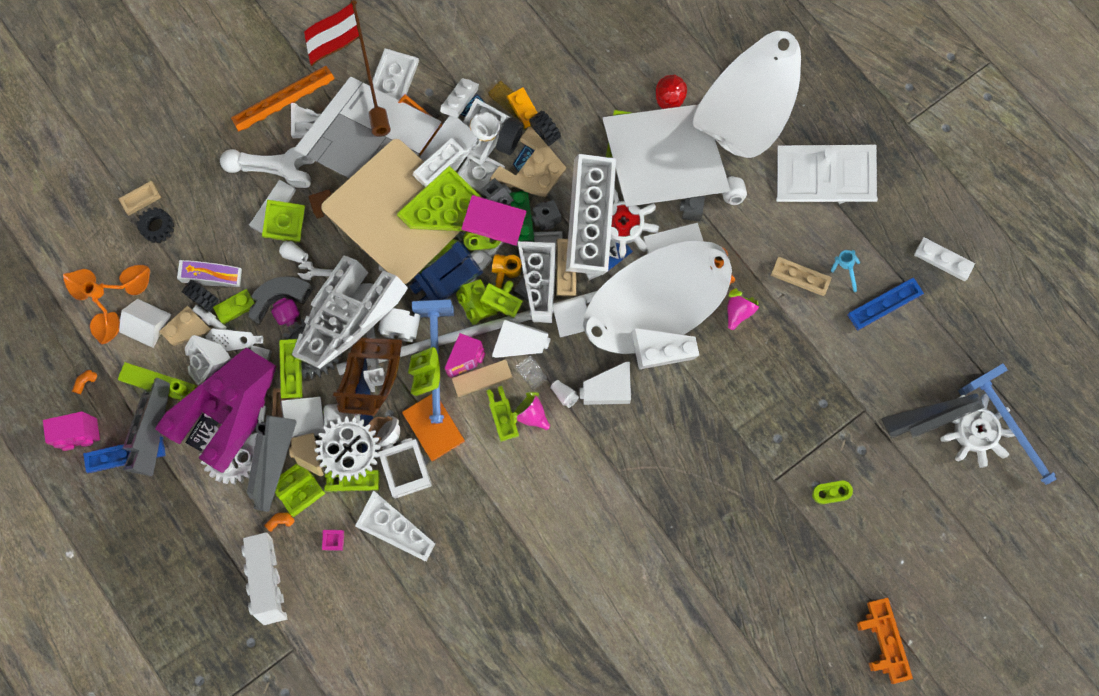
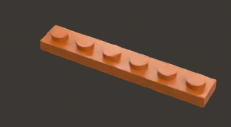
(282, 98)

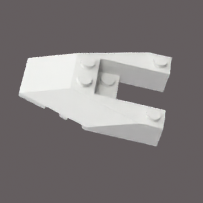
(340, 320)

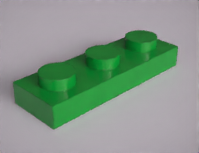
(521, 201)

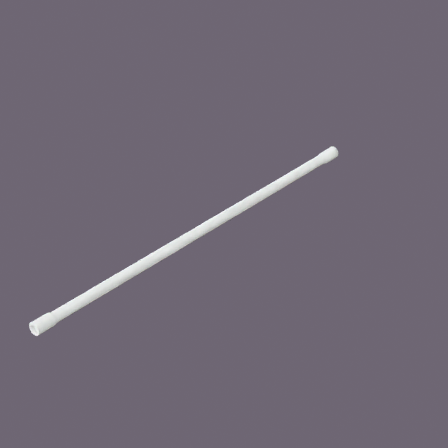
(471, 331)

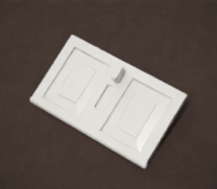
(827, 173)

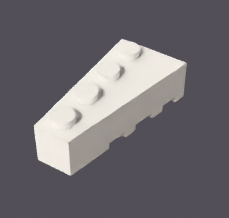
(538, 267)
(262, 579)

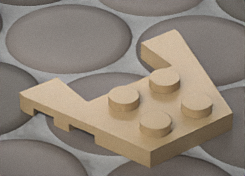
(538, 173)

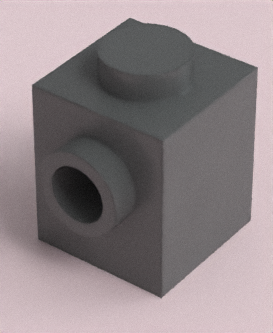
(692, 208)

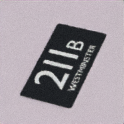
(201, 431)

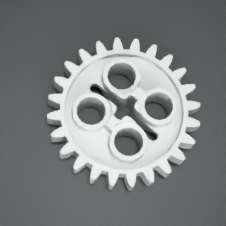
(334, 437)
(231, 472)

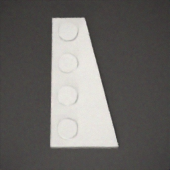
(389, 525)

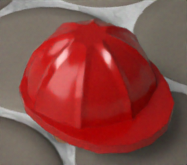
(670, 92)

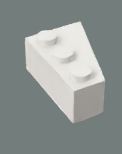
(662, 348)

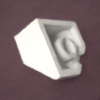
(204, 358)

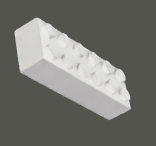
(590, 214)

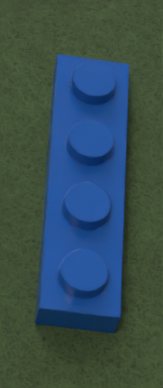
(885, 304)
(112, 457)

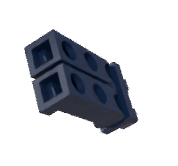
(447, 274)

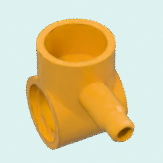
(500, 265)

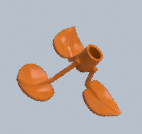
(83, 284)

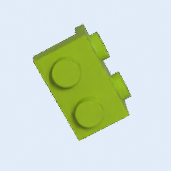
(469, 297)

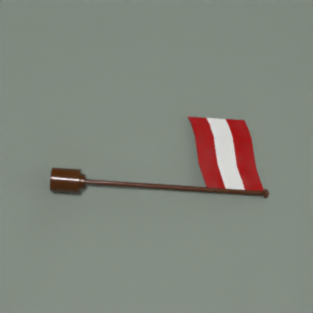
(335, 34)

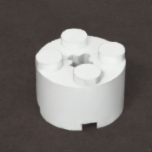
(400, 324)

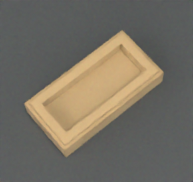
(139, 198)

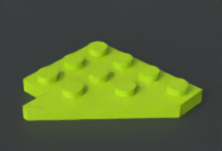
(440, 204)

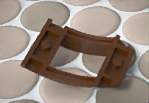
(367, 349)

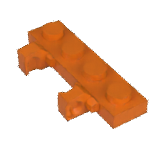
(893, 655)

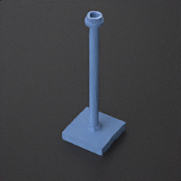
(433, 310)
(985, 384)

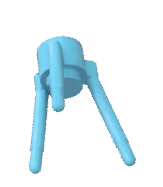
(847, 260)

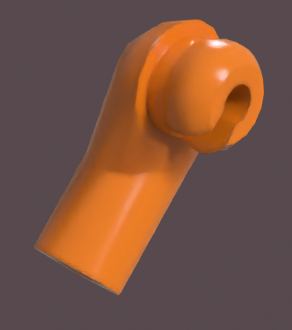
(80, 381)
(279, 518)

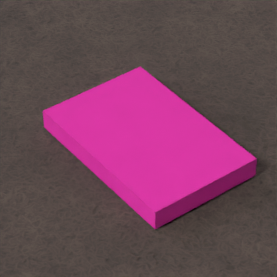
(494, 220)

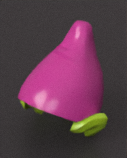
(739, 308)
(530, 412)

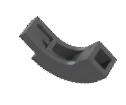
(275, 290)

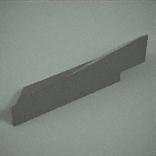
(931, 417)
(142, 436)
(268, 460)

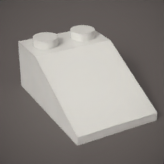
(483, 149)

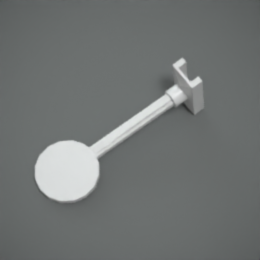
(376, 374)

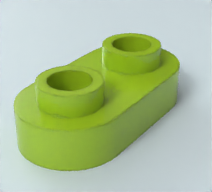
(481, 243)
(831, 492)

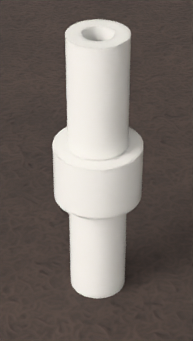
(208, 318)

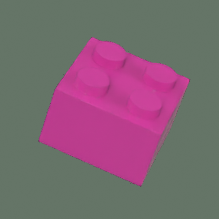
(71, 430)

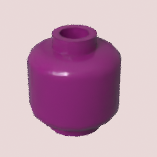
(285, 312)

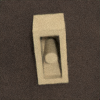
(304, 452)

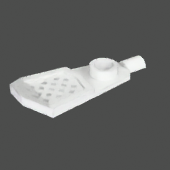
(233, 339)

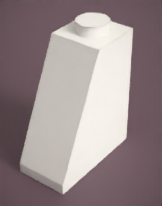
(519, 340)
(608, 387)

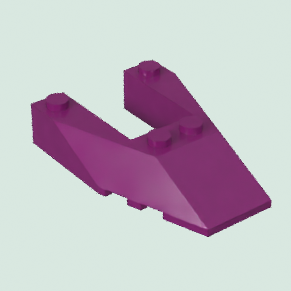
(229, 397)

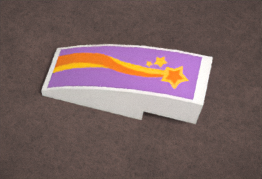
(209, 273)

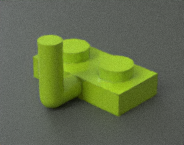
(501, 299)

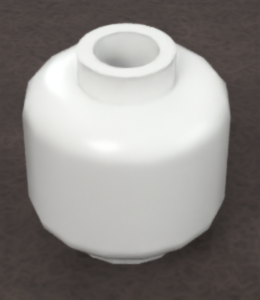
(737, 193)

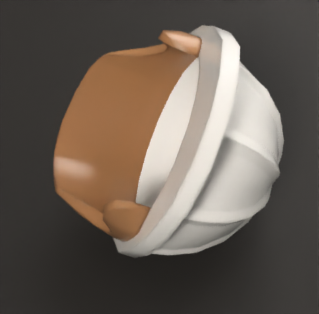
(386, 430)

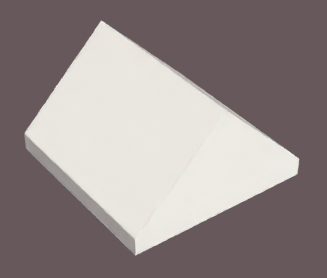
(143, 322)

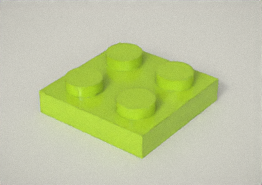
(283, 221)

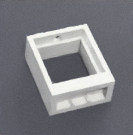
(410, 487)

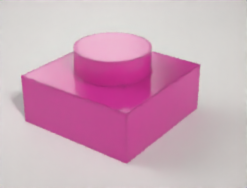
(333, 540)

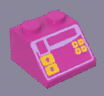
(464, 356)

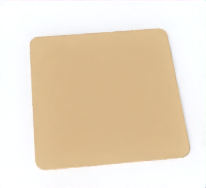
(369, 208)

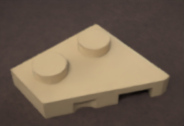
(184, 326)

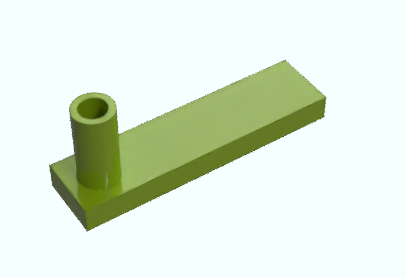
(145, 378)

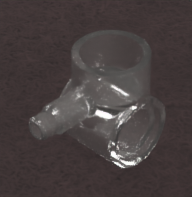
(531, 372)

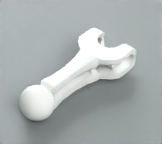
(282, 165)

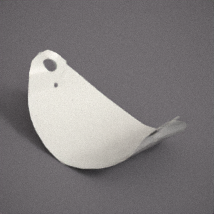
(752, 97)
(659, 292)

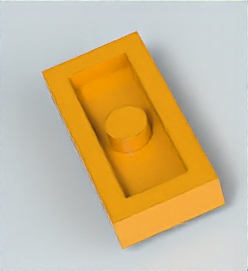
(522, 106)

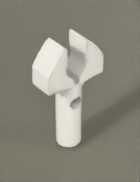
(313, 271)

